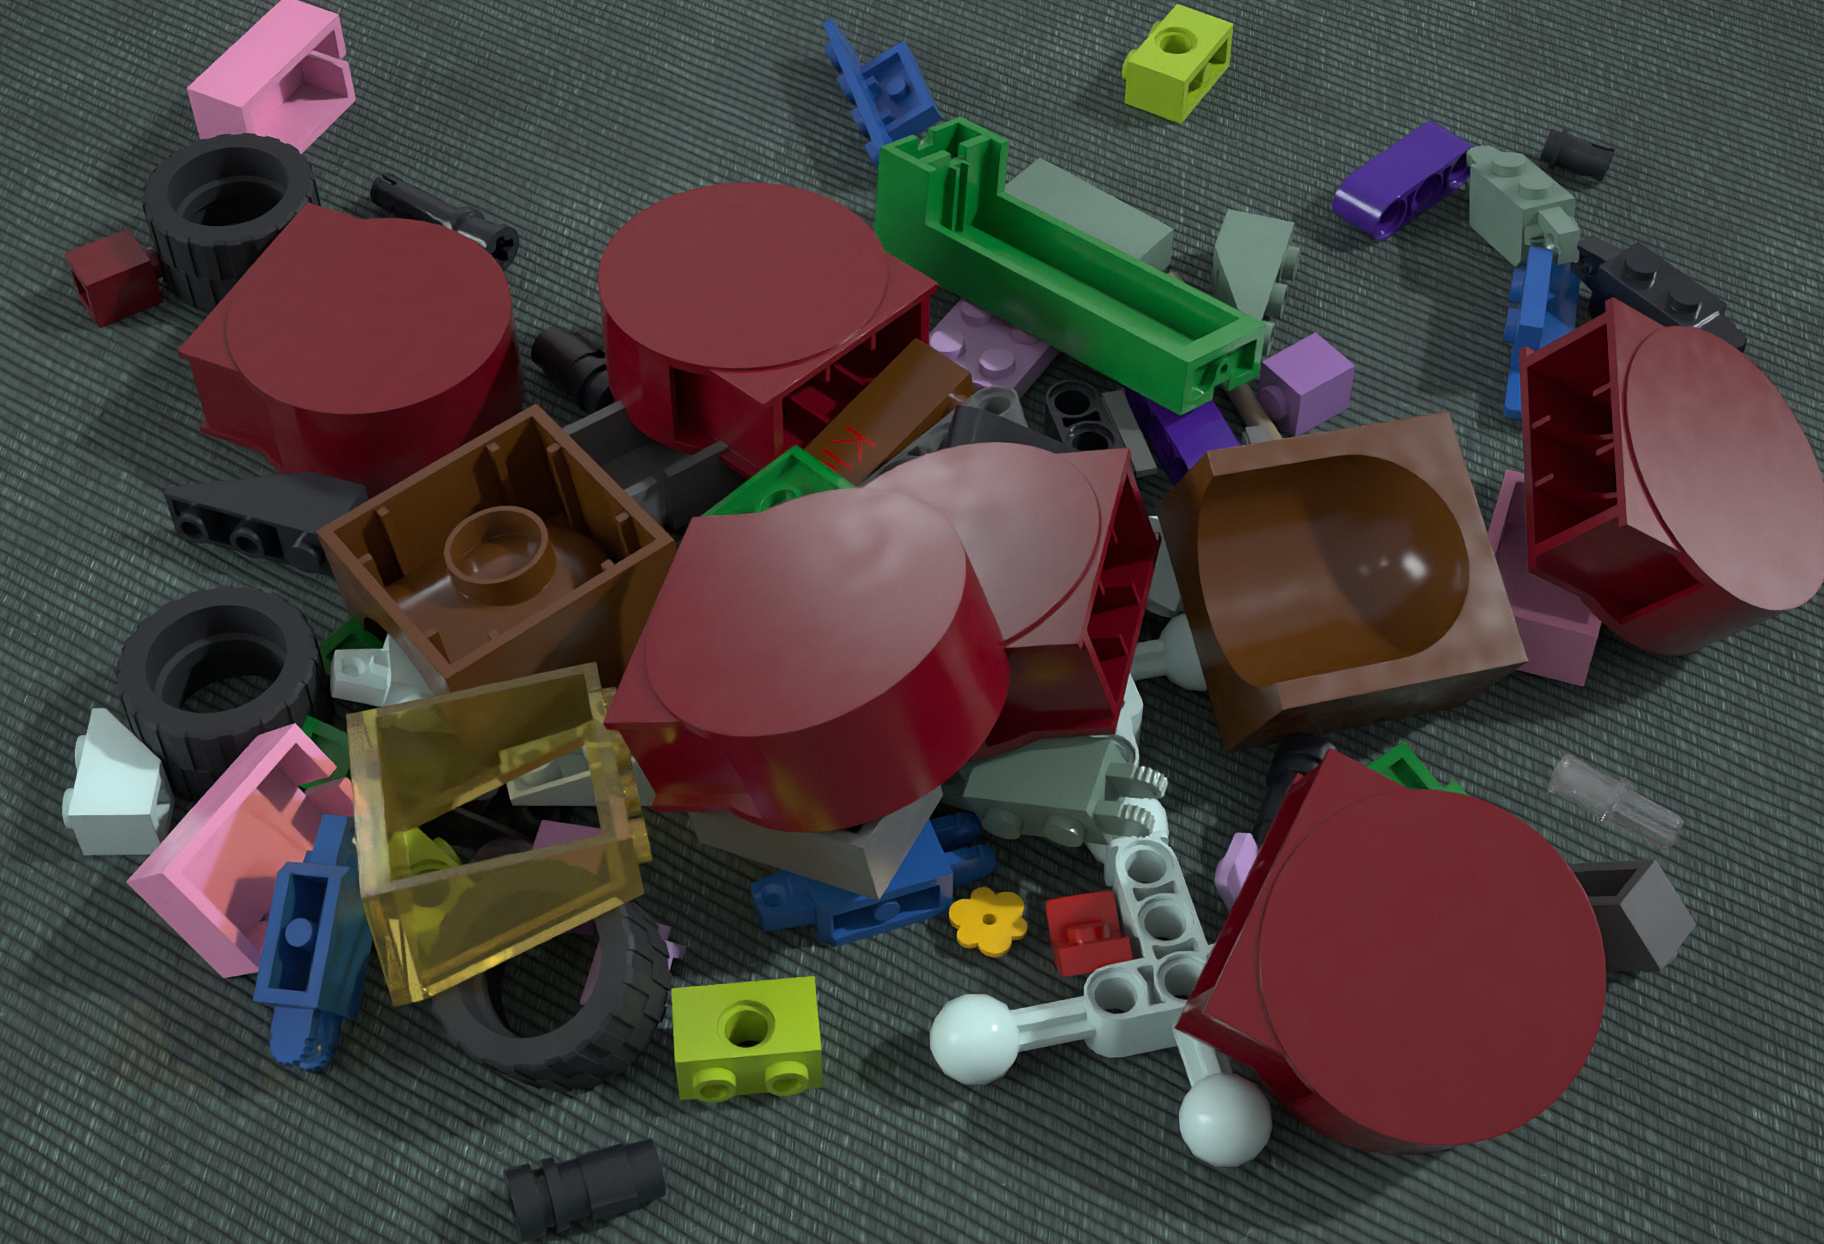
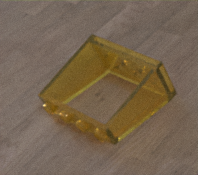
(449, 749)

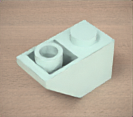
(119, 792)

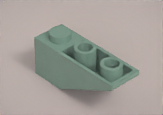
(1251, 264)

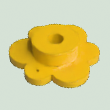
(989, 921)

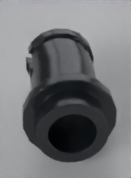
(1576, 154)

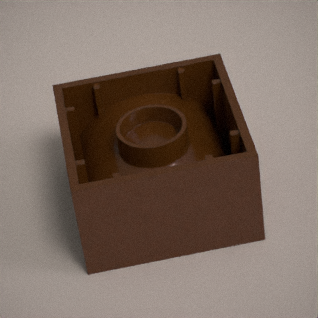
(503, 561)
(1338, 580)

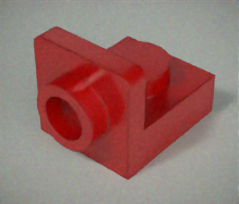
(1085, 932)

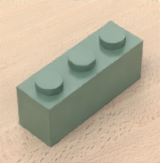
(1094, 212)

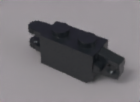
(1651, 288)

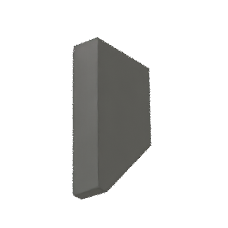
(1129, 433)

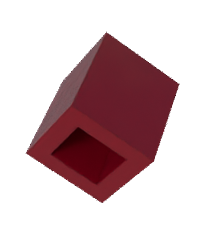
(115, 277)

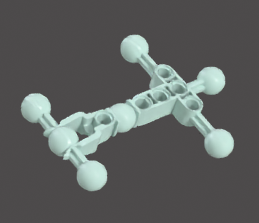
(979, 1038)

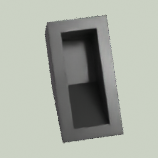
(1636, 913)

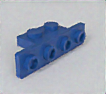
(887, 90)
(1545, 312)

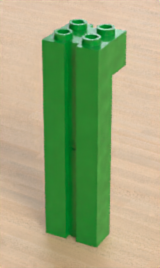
(951, 220)

